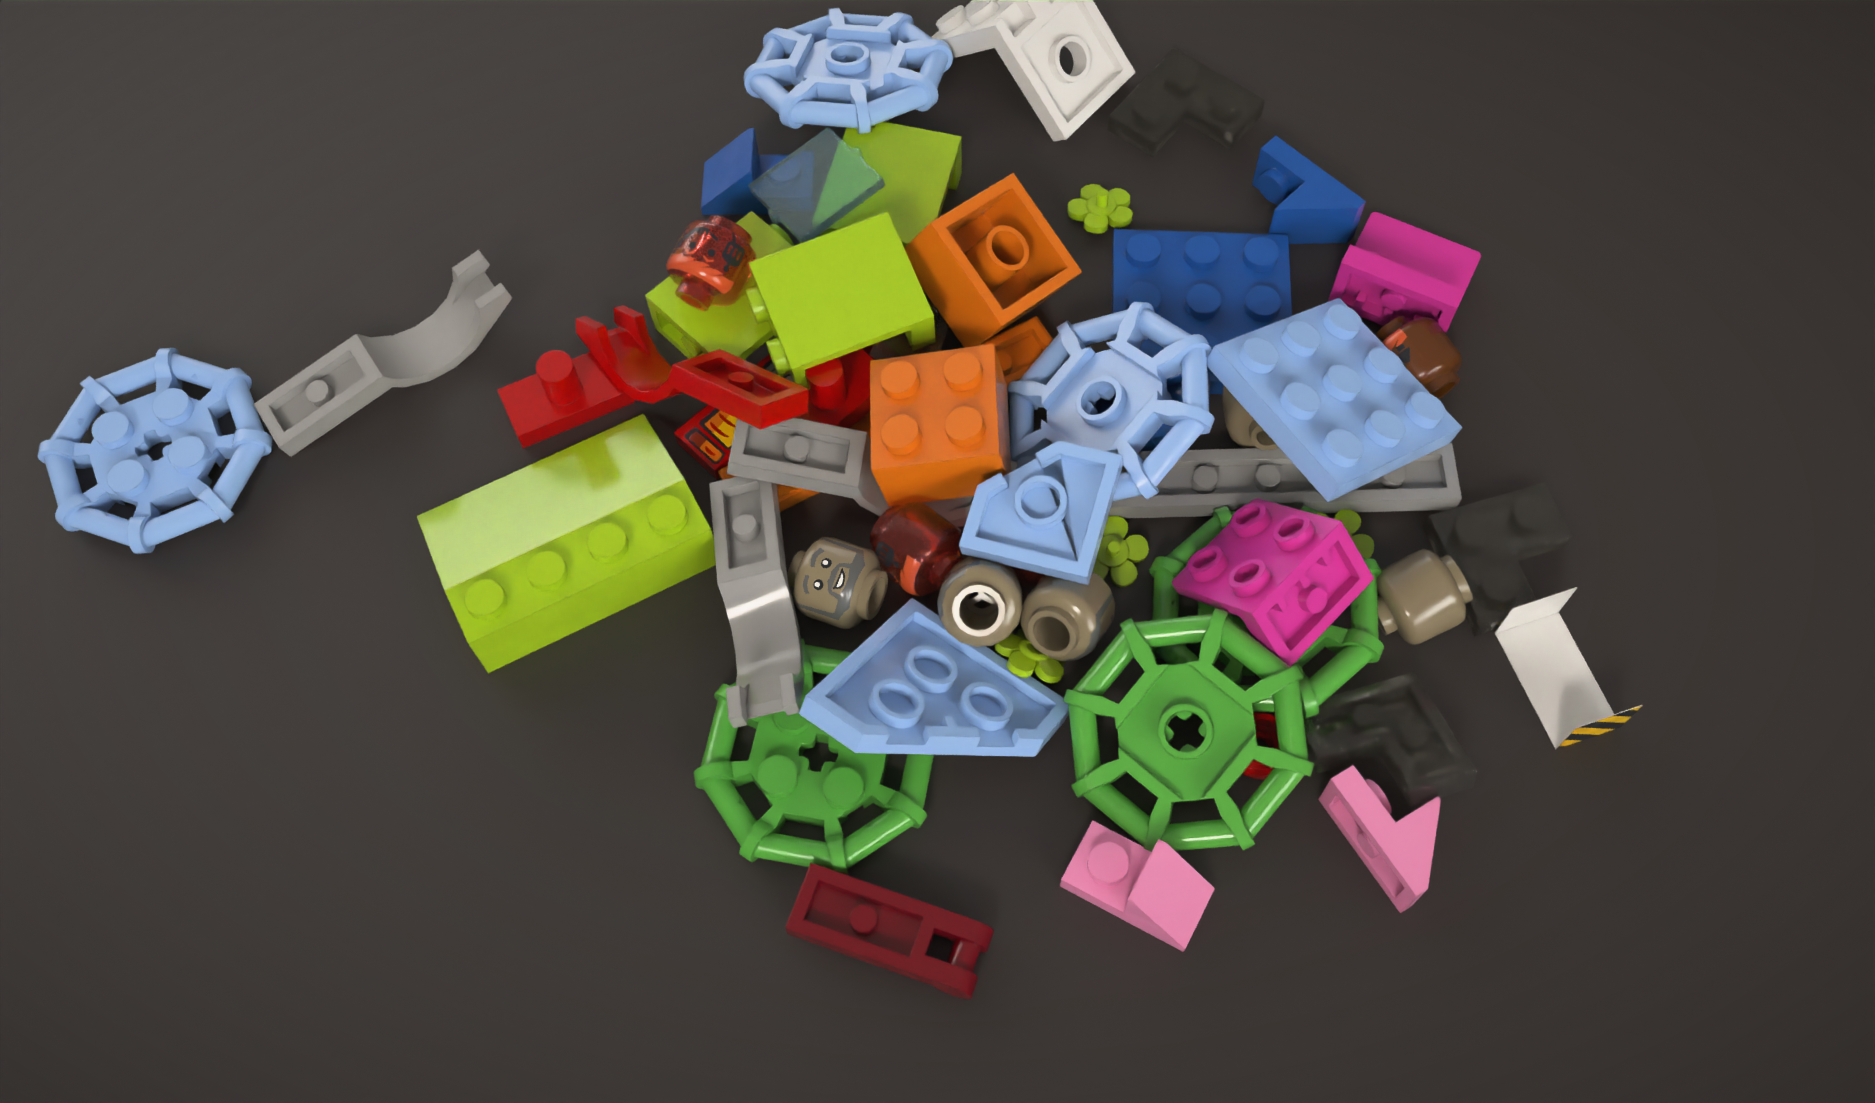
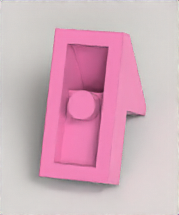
(1393, 851)
(1139, 886)

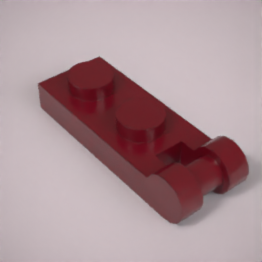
(888, 930)

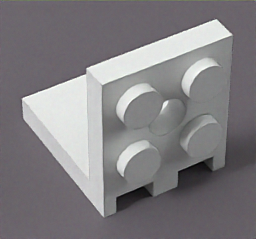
(1030, 42)

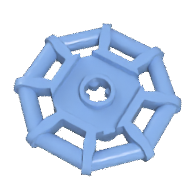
(847, 68)
(1072, 378)
(133, 428)

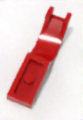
(713, 378)

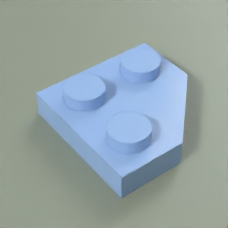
(1045, 512)

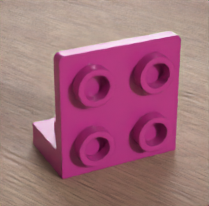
(1404, 273)
(1279, 573)

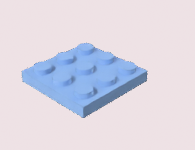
(1332, 397)

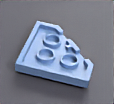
(931, 695)

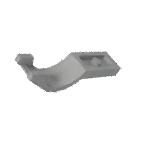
(370, 366)
(823, 461)
(756, 599)

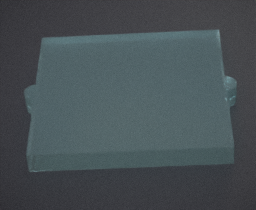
(816, 185)

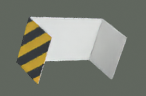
(1556, 673)

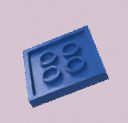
(1203, 281)

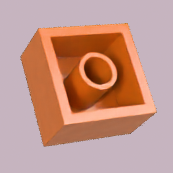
(990, 261)
(938, 423)

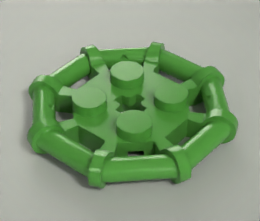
(1353, 646)
(1226, 726)
(807, 795)

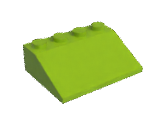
(567, 542)

